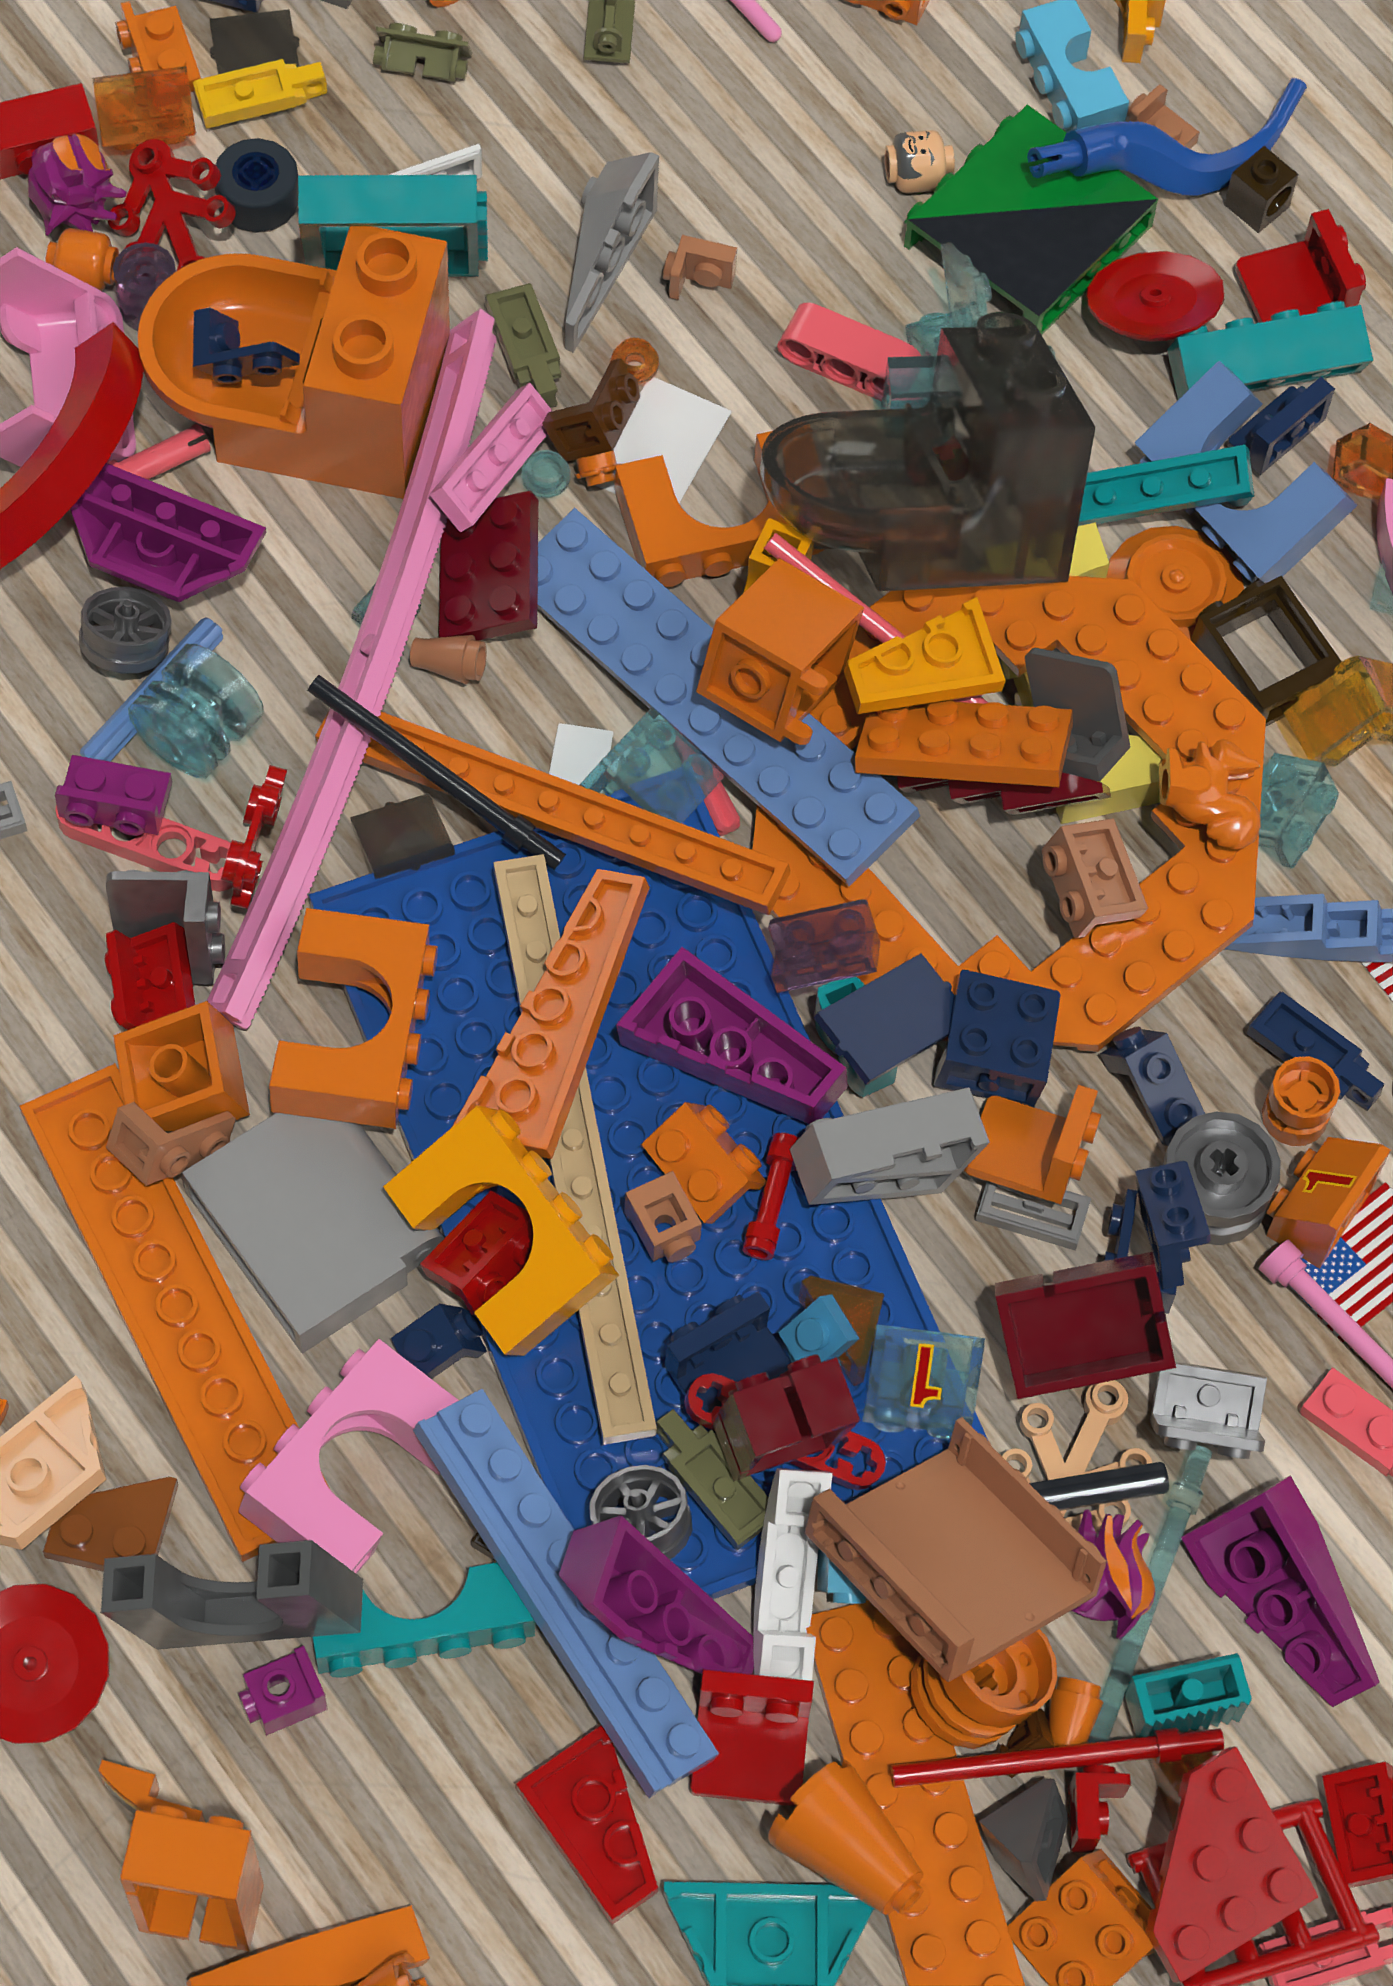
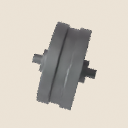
(124, 639)
(639, 1490)

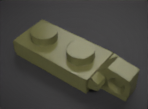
(526, 339)
(701, 1467)

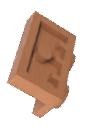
(1092, 875)

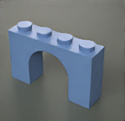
(1264, 538)

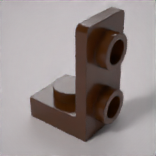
(599, 423)

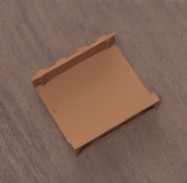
(959, 1553)

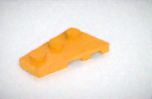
(935, 664)

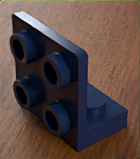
(999, 1038)

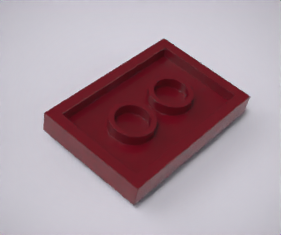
(491, 571)

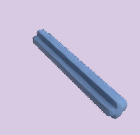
(118, 728)

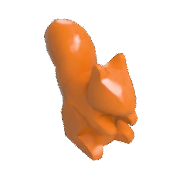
(1201, 792)

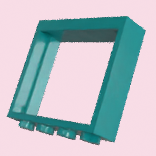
(394, 201)

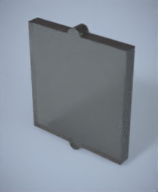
(253, 40)
(402, 836)

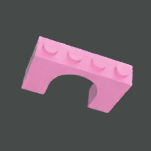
(290, 1496)

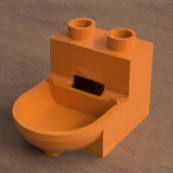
(365, 345)

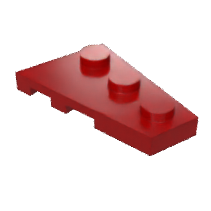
(590, 1819)

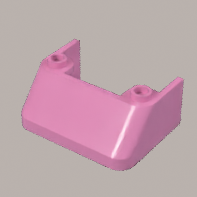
(49, 317)

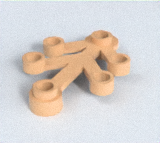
(1049, 1455)

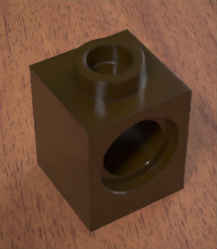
(1261, 189)

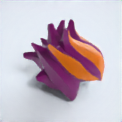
(71, 183)
(1127, 1582)

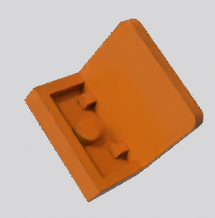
(1034, 1147)

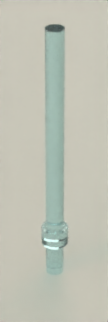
(1183, 1501)

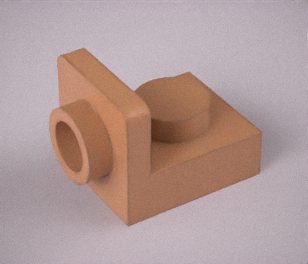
(1153, 111)
(700, 261)

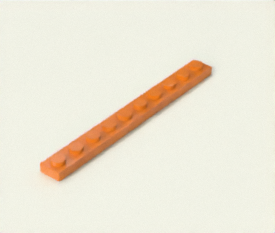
(595, 819)

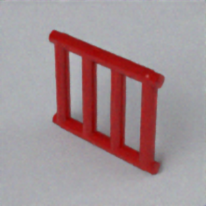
(1303, 1948)

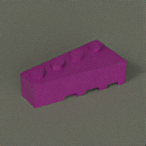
(729, 1039)

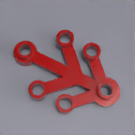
(169, 204)
(242, 862)

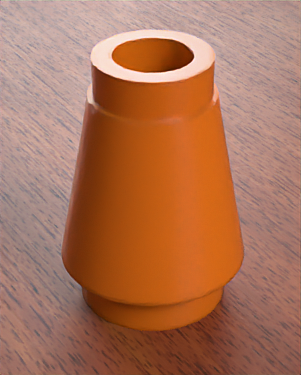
(1073, 1711)

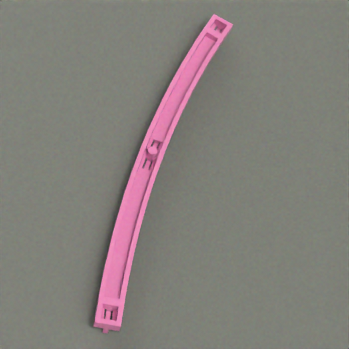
(364, 680)

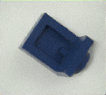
(440, 1339)

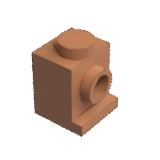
(658, 1203)

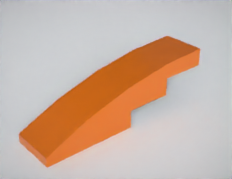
(329, 1957)

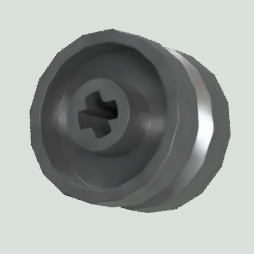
(1231, 1169)

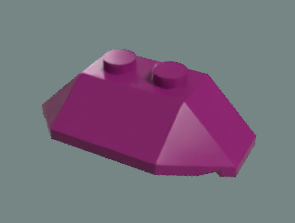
(161, 535)

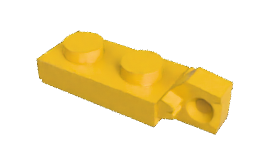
(257, 91)

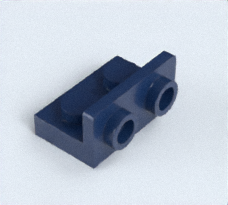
(1284, 423)
(1171, 1217)

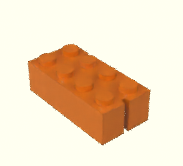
(180, 1859)

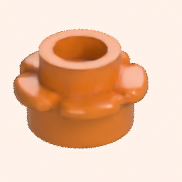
(597, 468)

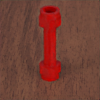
(763, 1234)

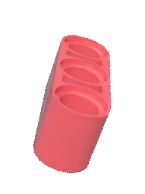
(841, 348)

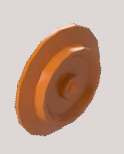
(1178, 571)

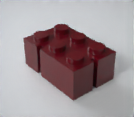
(1085, 1325)
(784, 1417)

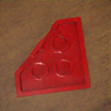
(1222, 1869)

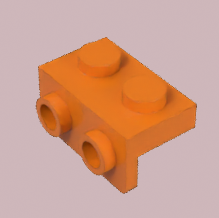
(704, 1159)

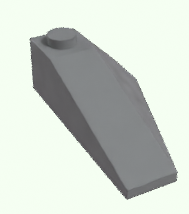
(613, 221)

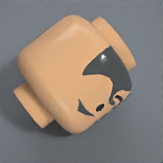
(918, 161)

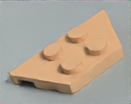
(47, 1465)

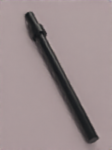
(517, 831)

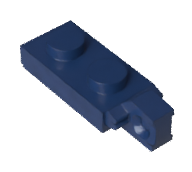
(1295, 1032)

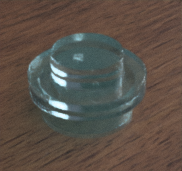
(546, 474)

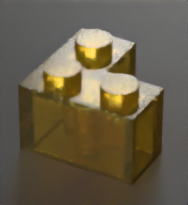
(1345, 710)

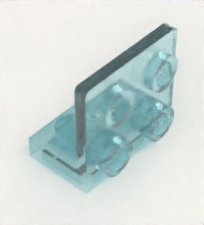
(966, 301)
(656, 769)

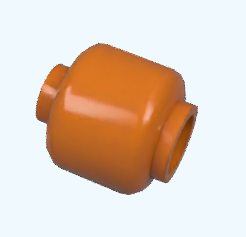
(84, 256)

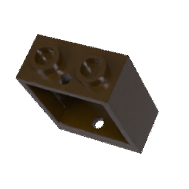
(1293, 622)

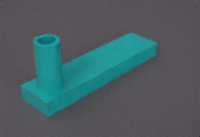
(1168, 485)

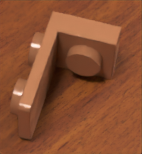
(158, 1155)

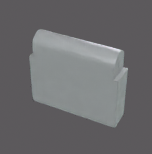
(309, 1221)

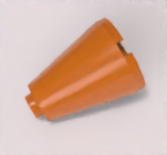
(848, 1840)

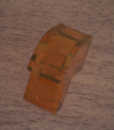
(1364, 461)

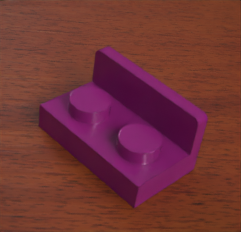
(113, 795)

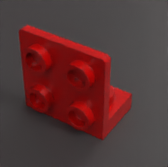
(759, 1736)

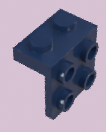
(729, 1345)

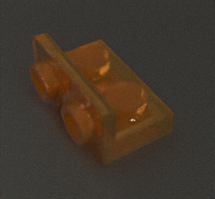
(144, 107)

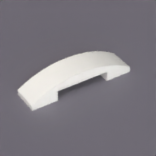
(787, 1577)

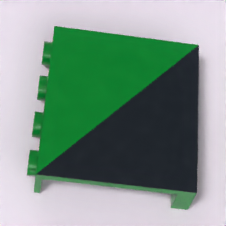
(1027, 233)

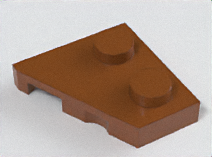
(113, 1524)

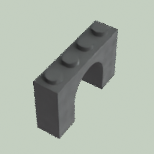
(296, 1596)

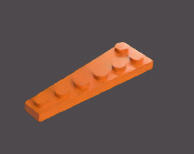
(559, 1021)

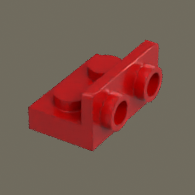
(482, 1251)
(1362, 1821)

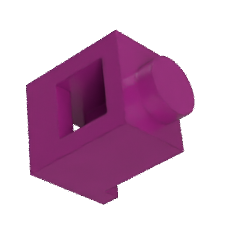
(300, 1702)

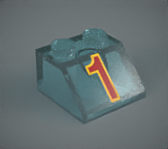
(921, 1380)

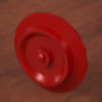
(1155, 295)
(49, 1663)

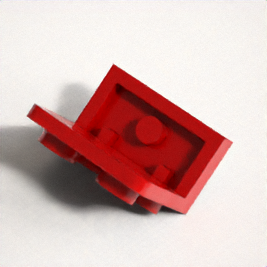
(1303, 272)

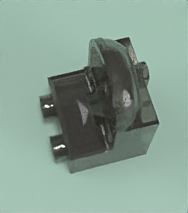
(950, 491)

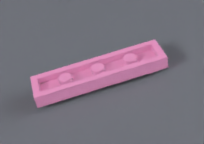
(492, 458)

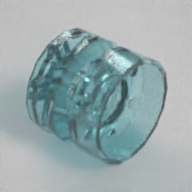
(196, 710)

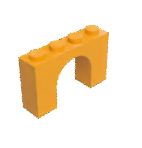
(564, 1262)

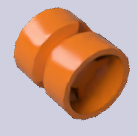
(1300, 1101)

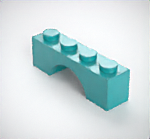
(481, 1615)

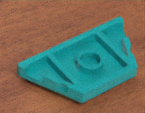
(767, 1931)

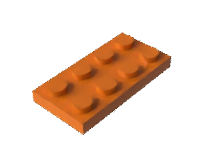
(967, 742)

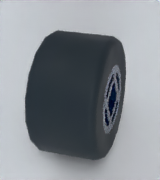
(259, 182)

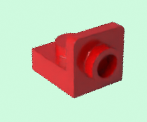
(1086, 1813)

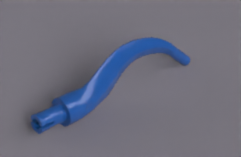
(1158, 156)

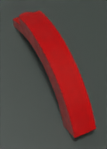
(78, 443)

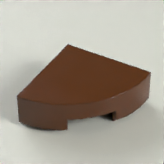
(1030, 1734)

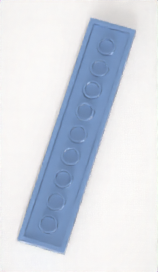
(658, 655)

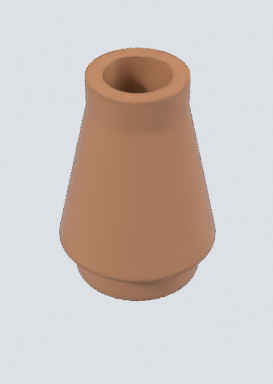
(453, 657)

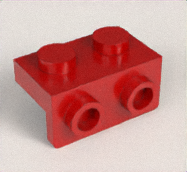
(149, 974)

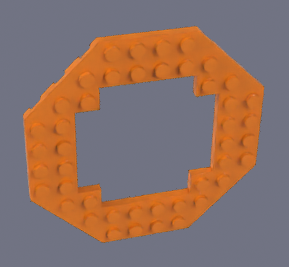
(1172, 701)

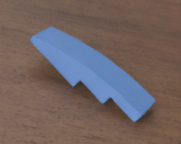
(1319, 930)

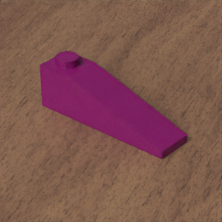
(1282, 1577)
(652, 1600)

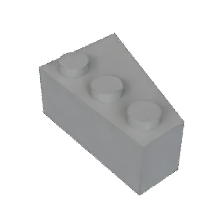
(890, 1149)

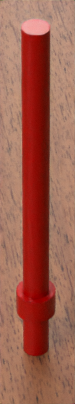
(1164, 1745)

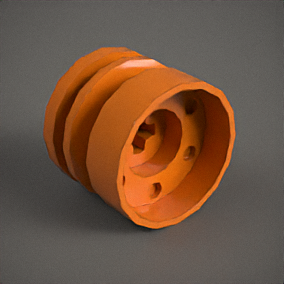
(989, 1697)

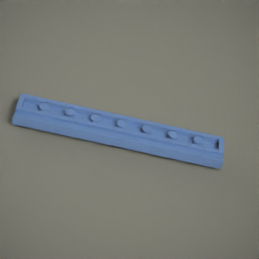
(529, 1542)

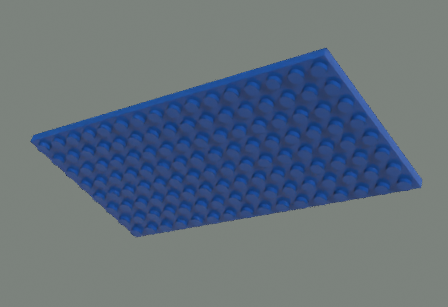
(632, 1095)

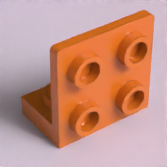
(1087, 1927)

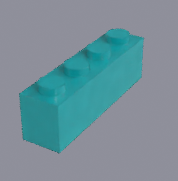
(1276, 351)

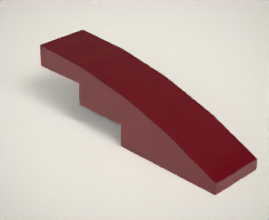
(1015, 797)

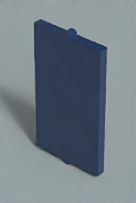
(890, 1018)

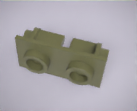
(609, 30)
(440, 52)

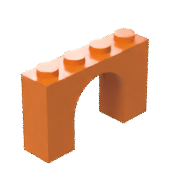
(671, 541)
(369, 1079)

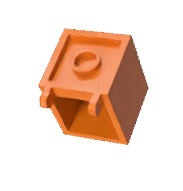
(780, 651)

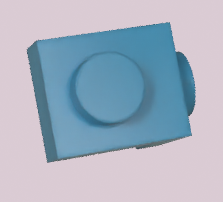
(819, 1330)

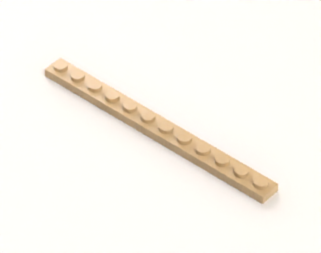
(580, 1172)

